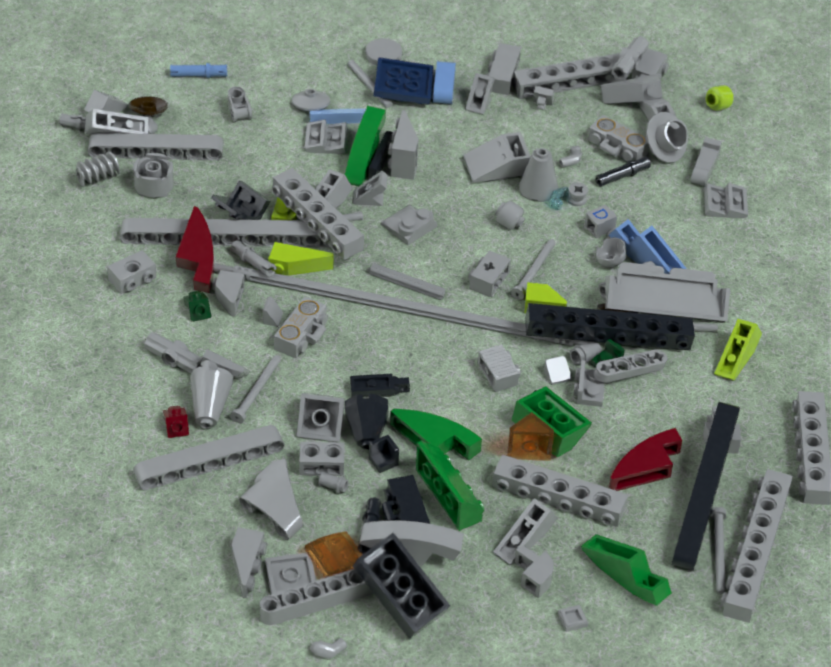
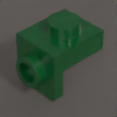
(198, 305)

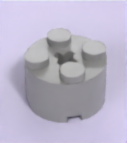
(153, 175)

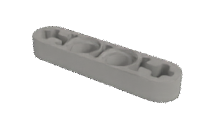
(608, 371)

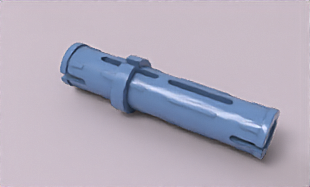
(198, 70)

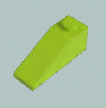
(299, 260)
(738, 349)

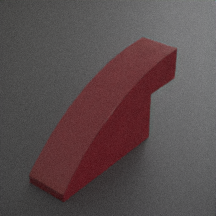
(197, 251)
(647, 461)

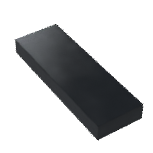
(381, 154)

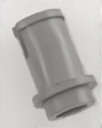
(339, 484)

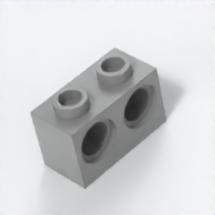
(321, 457)

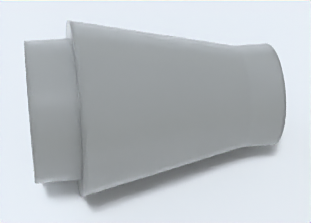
(584, 352)

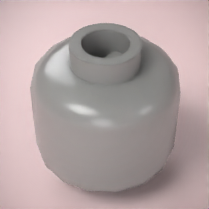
(510, 215)

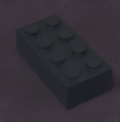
(401, 585)

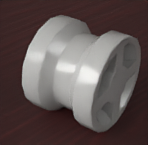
(577, 194)

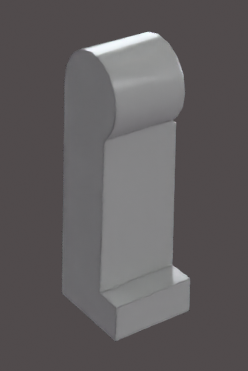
(706, 161)

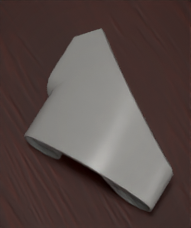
(275, 498)

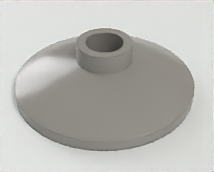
(311, 100)

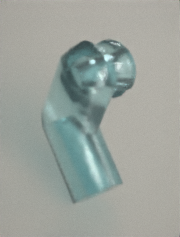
(557, 194)

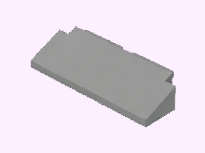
(675, 294)

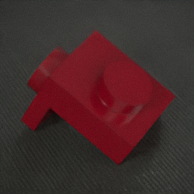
(176, 421)

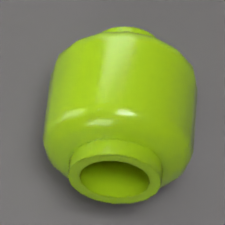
(719, 97)

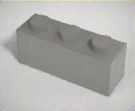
(502, 68)

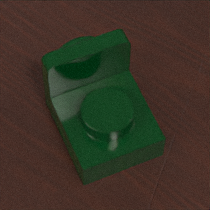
(611, 351)

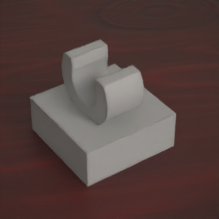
(543, 96)

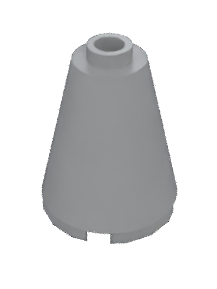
(539, 176)
(209, 394)

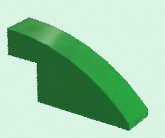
(365, 145)
(436, 431)
(628, 568)

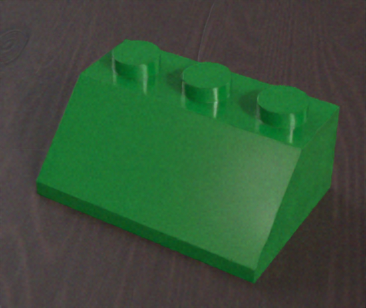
(555, 412)

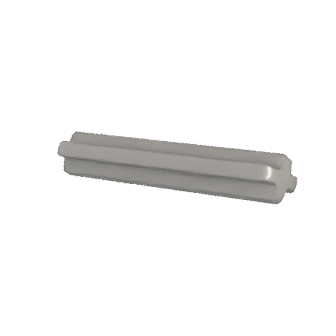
(407, 281)

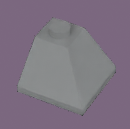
(320, 417)

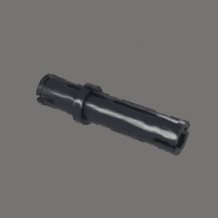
(630, 168)
(370, 515)

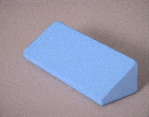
(336, 116)

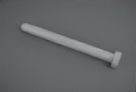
(519, 291)
(238, 415)
(718, 514)

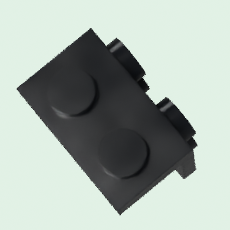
(243, 203)

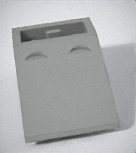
(404, 149)
(498, 158)

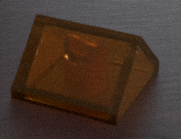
(530, 439)

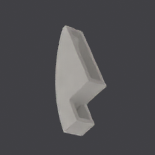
(417, 538)

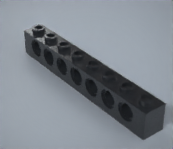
(602, 325)

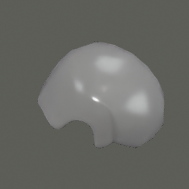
(612, 252)

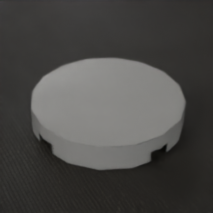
(383, 48)

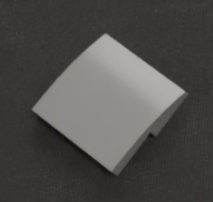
(326, 138)
(725, 202)

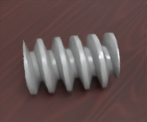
(97, 167)

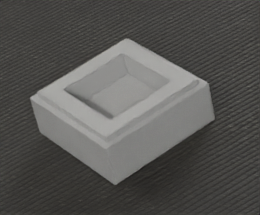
(572, 618)

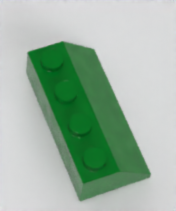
(448, 486)

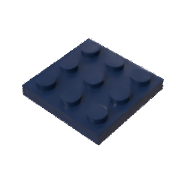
(403, 81)

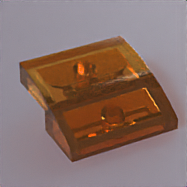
(333, 553)

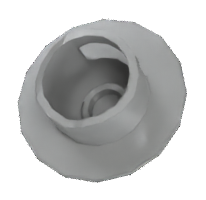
(667, 137)

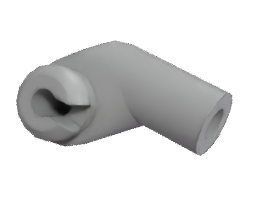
(152, 126)
(573, 158)
(328, 650)

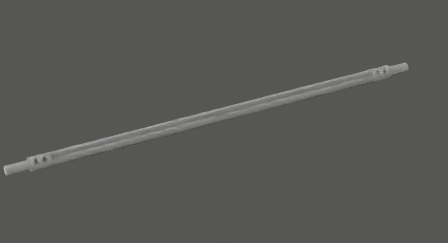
(389, 303)

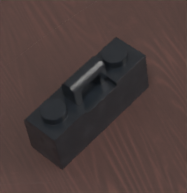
(405, 498)

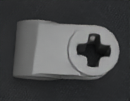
(238, 104)

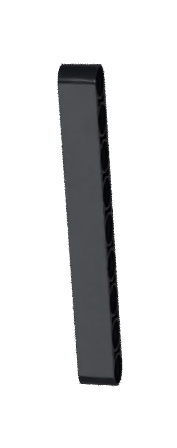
(705, 486)

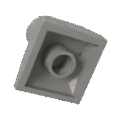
(410, 223)
(215, 360)

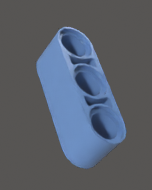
(444, 82)

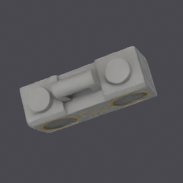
(618, 139)
(298, 328)

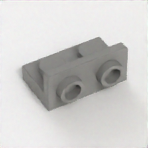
(589, 389)

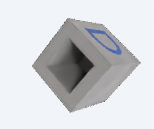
(600, 221)

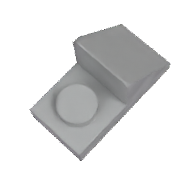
(480, 93)
(371, 191)

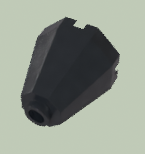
(366, 418)

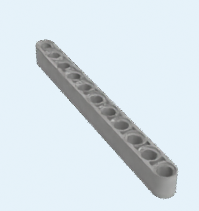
(223, 232)

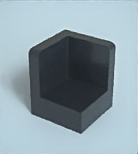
(383, 453)

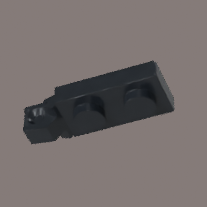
(378, 384)

